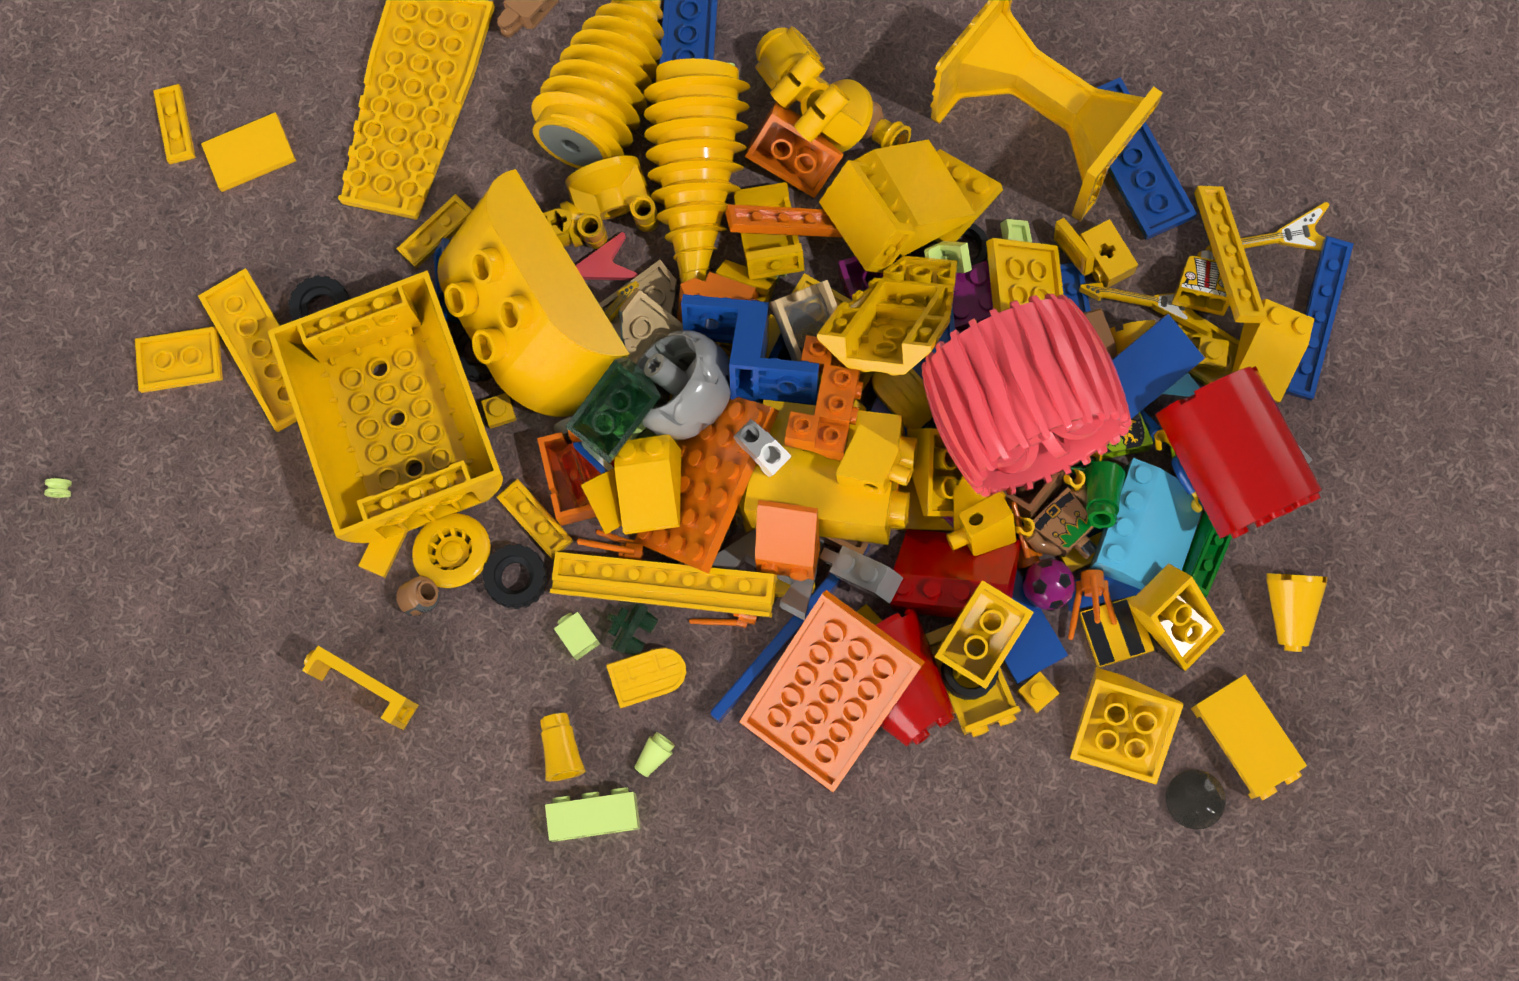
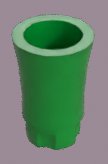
(1104, 490)

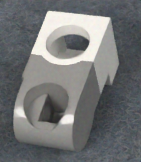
(762, 447)

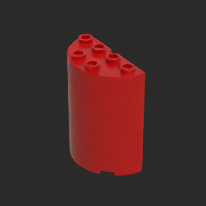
(1239, 453)

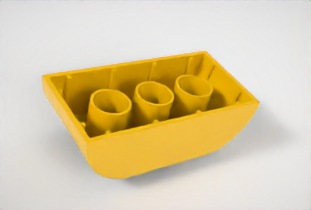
(526, 302)

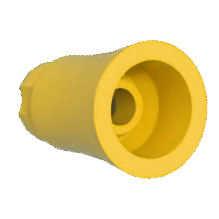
(560, 748)

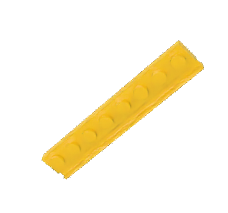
(664, 584)

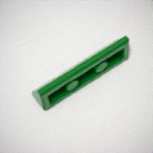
(1205, 554)

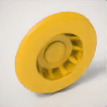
(453, 551)

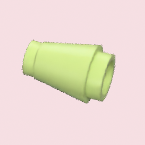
(654, 754)

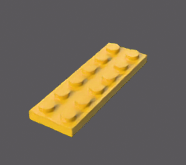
(243, 323)

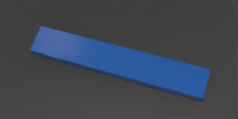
(1322, 306)

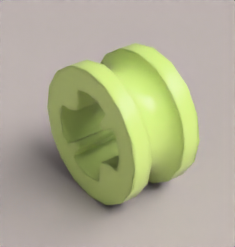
(57, 487)

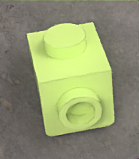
(951, 251)

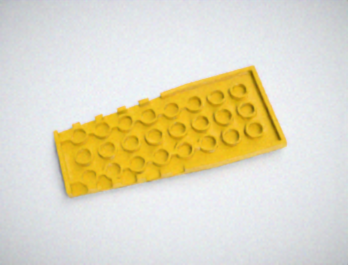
(412, 100)

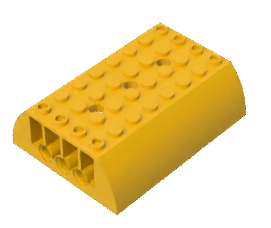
(349, 411)

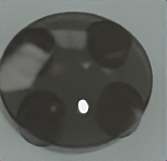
(1195, 799)

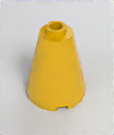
(1295, 607)

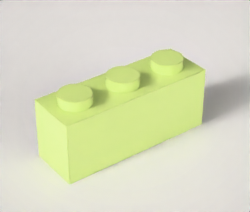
(592, 815)

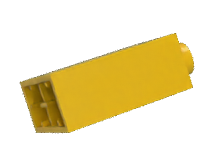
(812, 482)

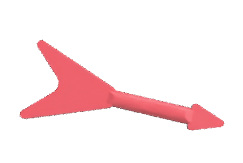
(601, 265)

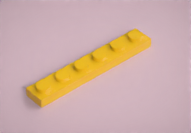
(1229, 255)

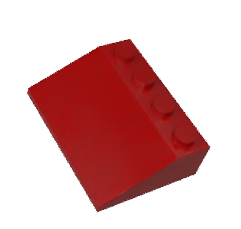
(943, 579)

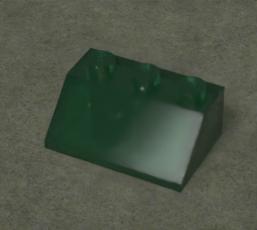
(614, 408)

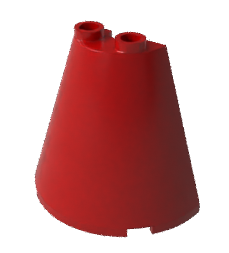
(926, 697)

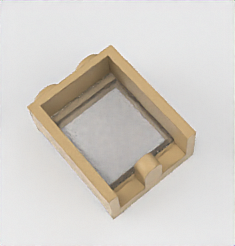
(803, 315)

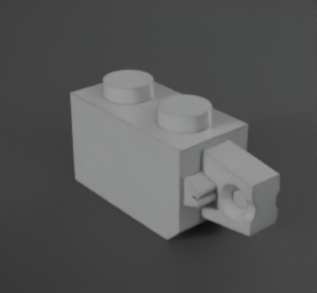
(863, 573)

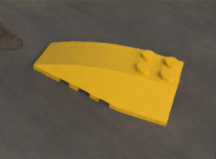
(895, 318)

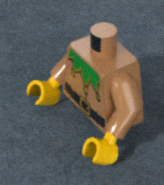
(1062, 523)

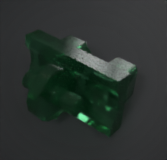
(637, 618)

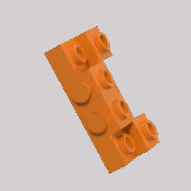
(834, 412)

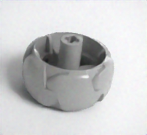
(696, 376)

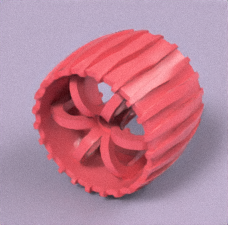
(1025, 395)

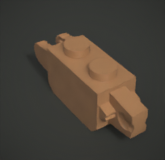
(523, 14)

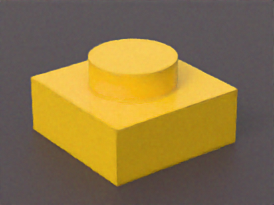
(1215, 353)
(498, 410)
(1038, 692)

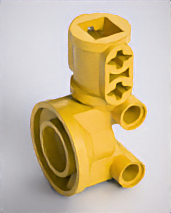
(793, 71)
(602, 193)

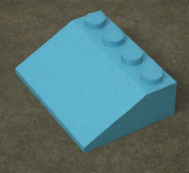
(1150, 529)

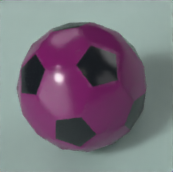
(1048, 584)

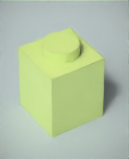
(576, 635)

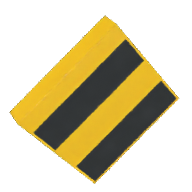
(1119, 641)

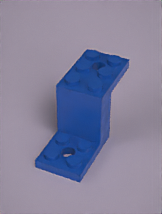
(747, 328)

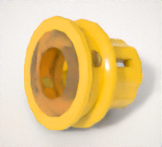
(891, 133)

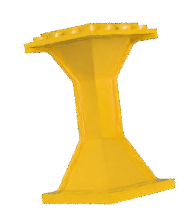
(1001, 59)

